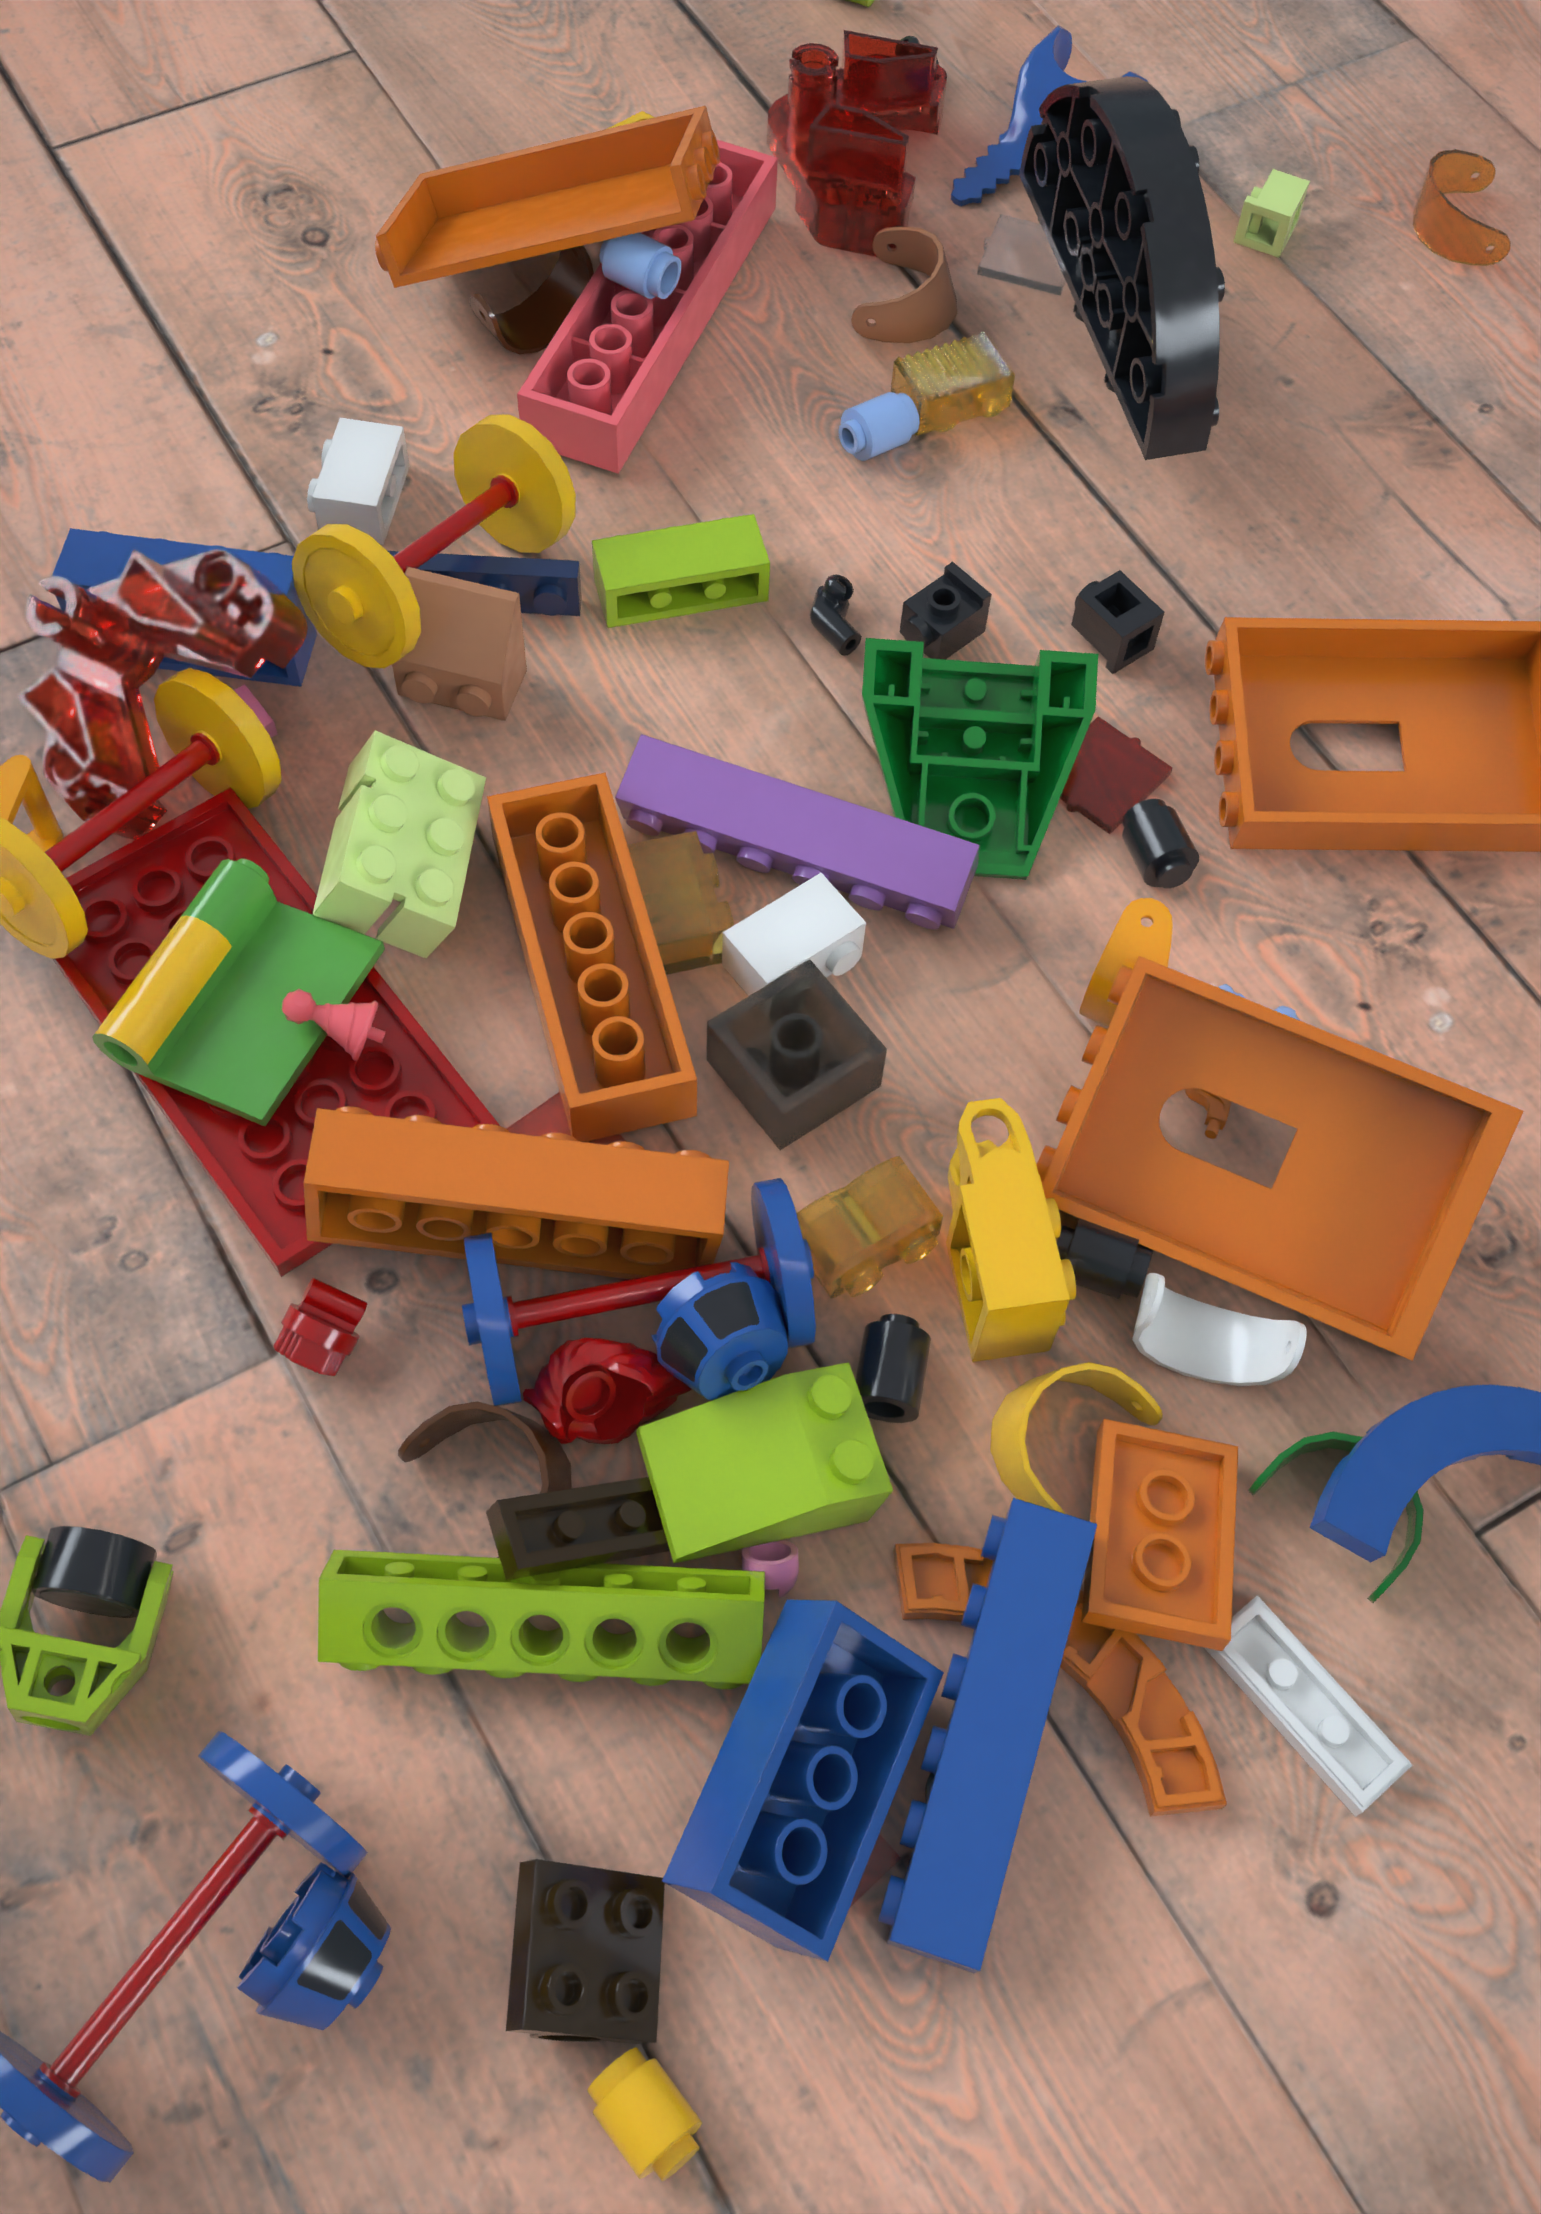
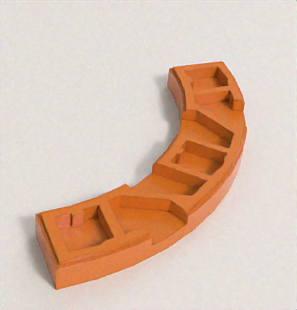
(1107, 1662)

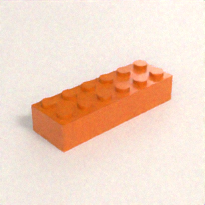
(592, 959)
(541, 1197)

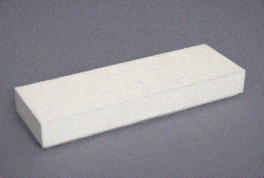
(1309, 1708)

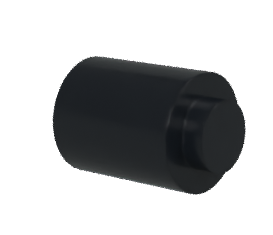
(893, 1368)

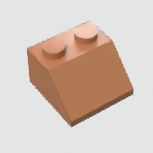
(467, 646)

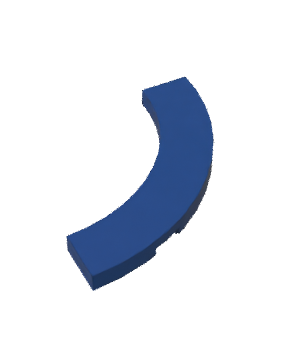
(1414, 1444)

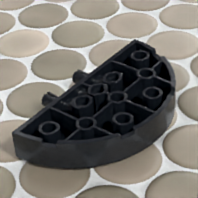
(1135, 250)

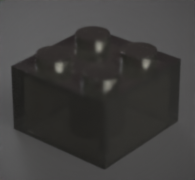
(795, 1054)

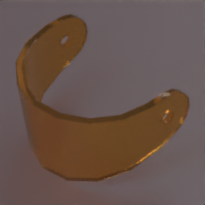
(1444, 226)

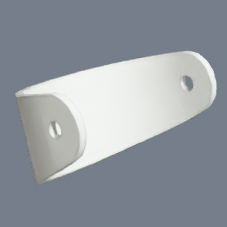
(1214, 1341)

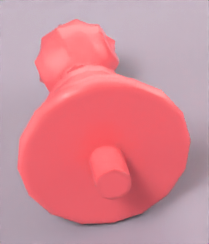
(345, 1023)

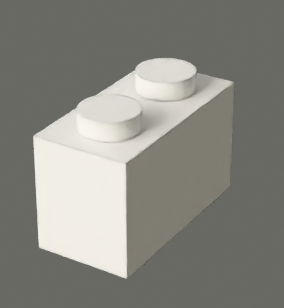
(360, 477)
(797, 927)

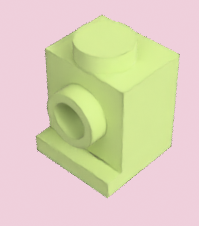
(1271, 213)

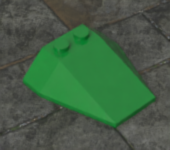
(978, 743)

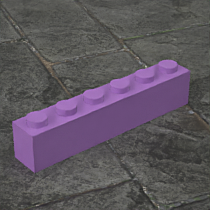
(798, 832)

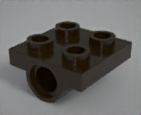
(586, 1954)

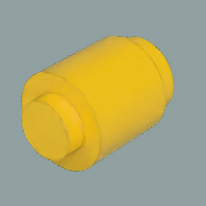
(645, 2115)

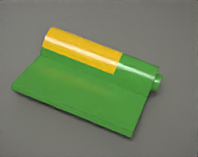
(214, 990)

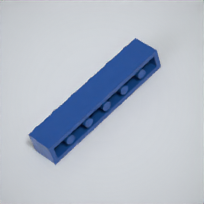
(991, 1738)

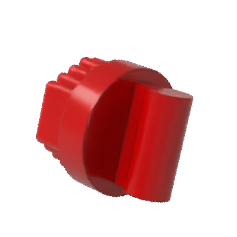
(320, 1328)

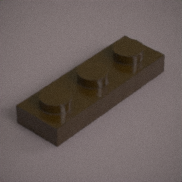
(576, 1527)

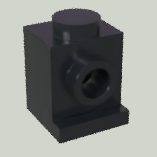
(946, 613)
(1117, 620)

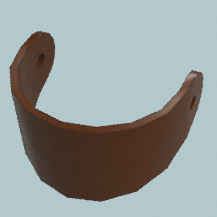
(537, 319)
(553, 1461)

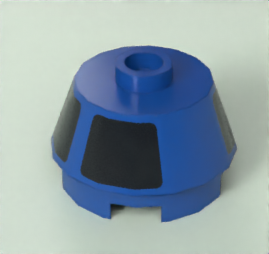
(721, 1332)
(318, 1952)

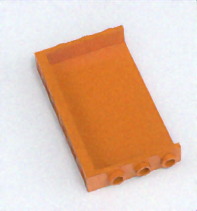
(550, 197)

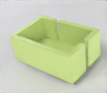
(402, 843)

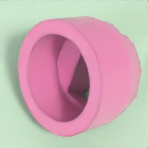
(777, 1560)

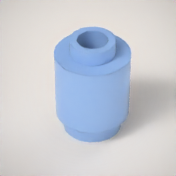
(641, 265)
(878, 425)

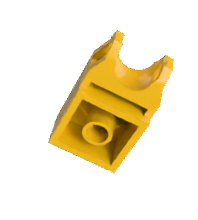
(1004, 1242)

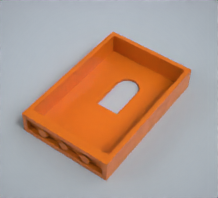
(1463, 716)
(1368, 1192)

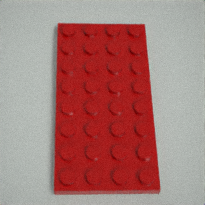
(260, 1170)

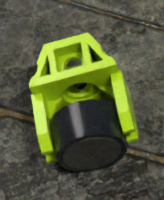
(92, 1575)

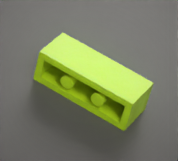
(681, 570)

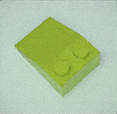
(765, 1464)

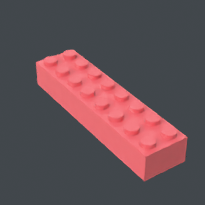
(624, 350)

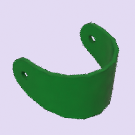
(1347, 1442)

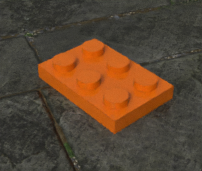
(1162, 1535)

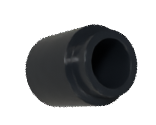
(1159, 844)
(1104, 1259)

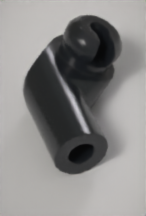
(830, 611)

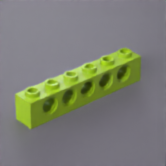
(437, 1587)

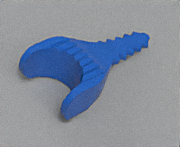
(1036, 80)

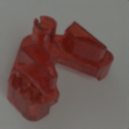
(844, 136)
(113, 643)

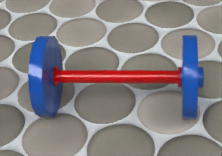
(780, 1259)
(43, 2098)

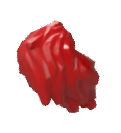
(601, 1390)

